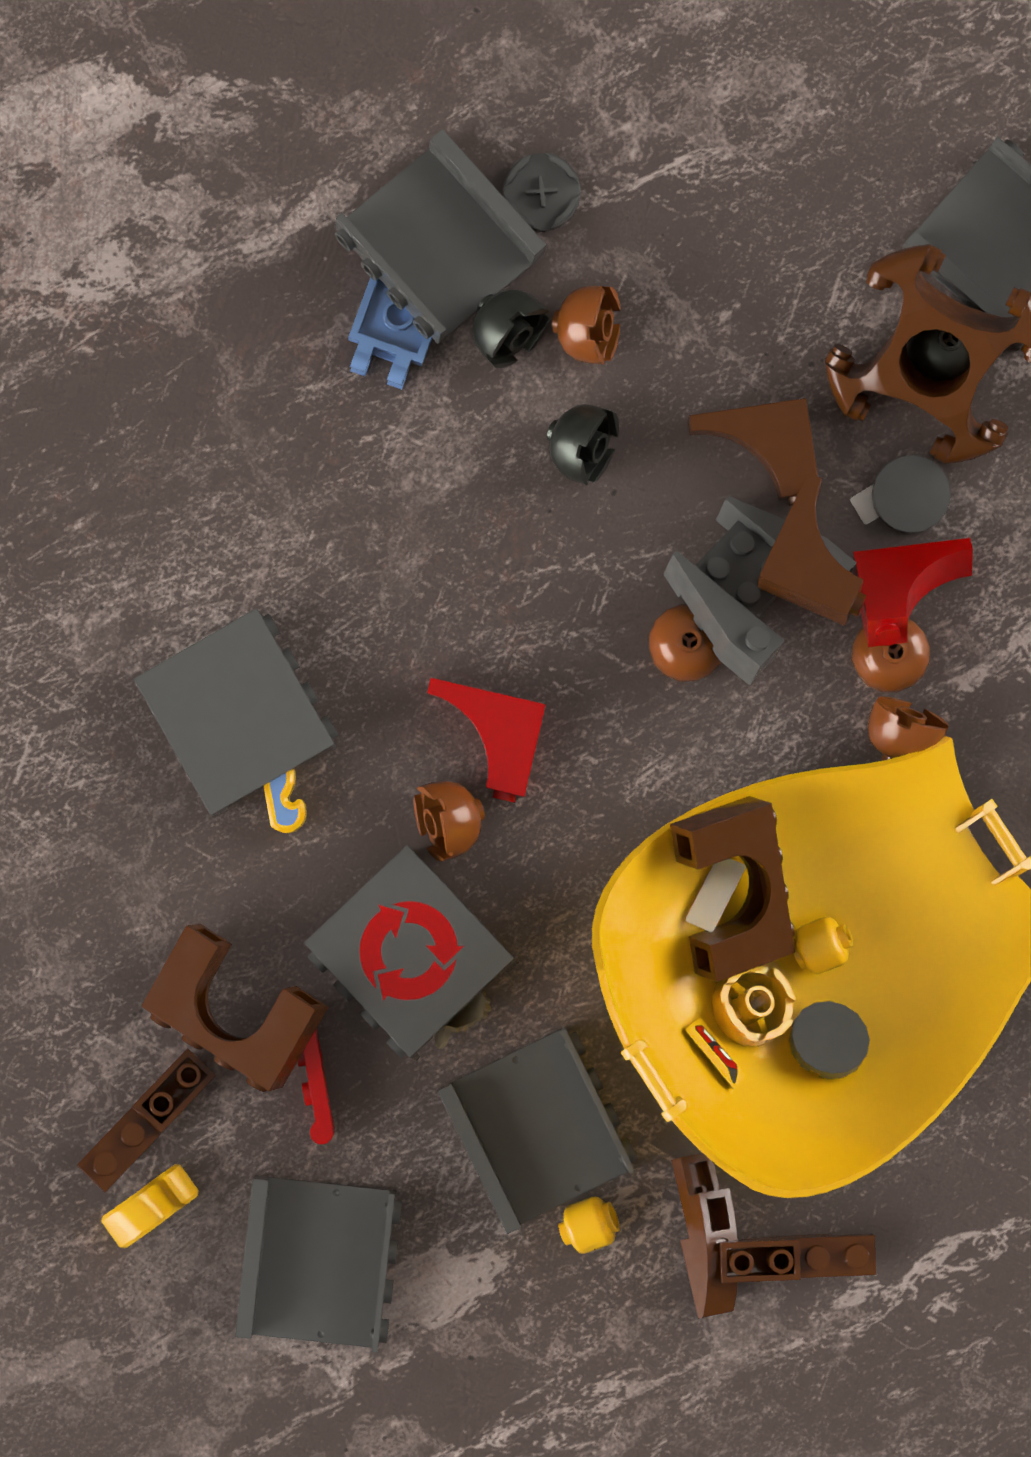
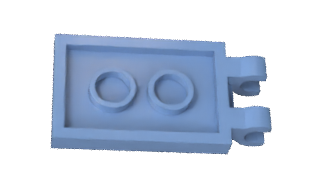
(387, 334)

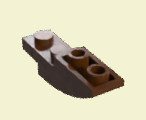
(146, 1120)
(709, 1221)
(797, 1257)

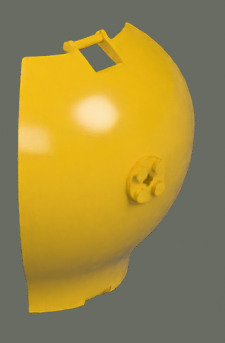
(928, 971)

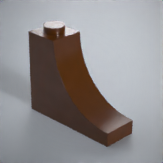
(774, 434)
(804, 569)

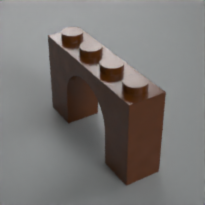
(763, 924)
(182, 1002)

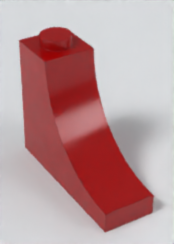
(900, 578)
(507, 730)

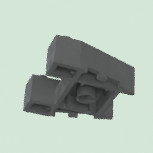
(725, 588)

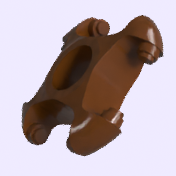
(895, 374)

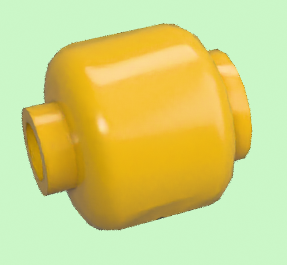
(822, 945)
(589, 1225)

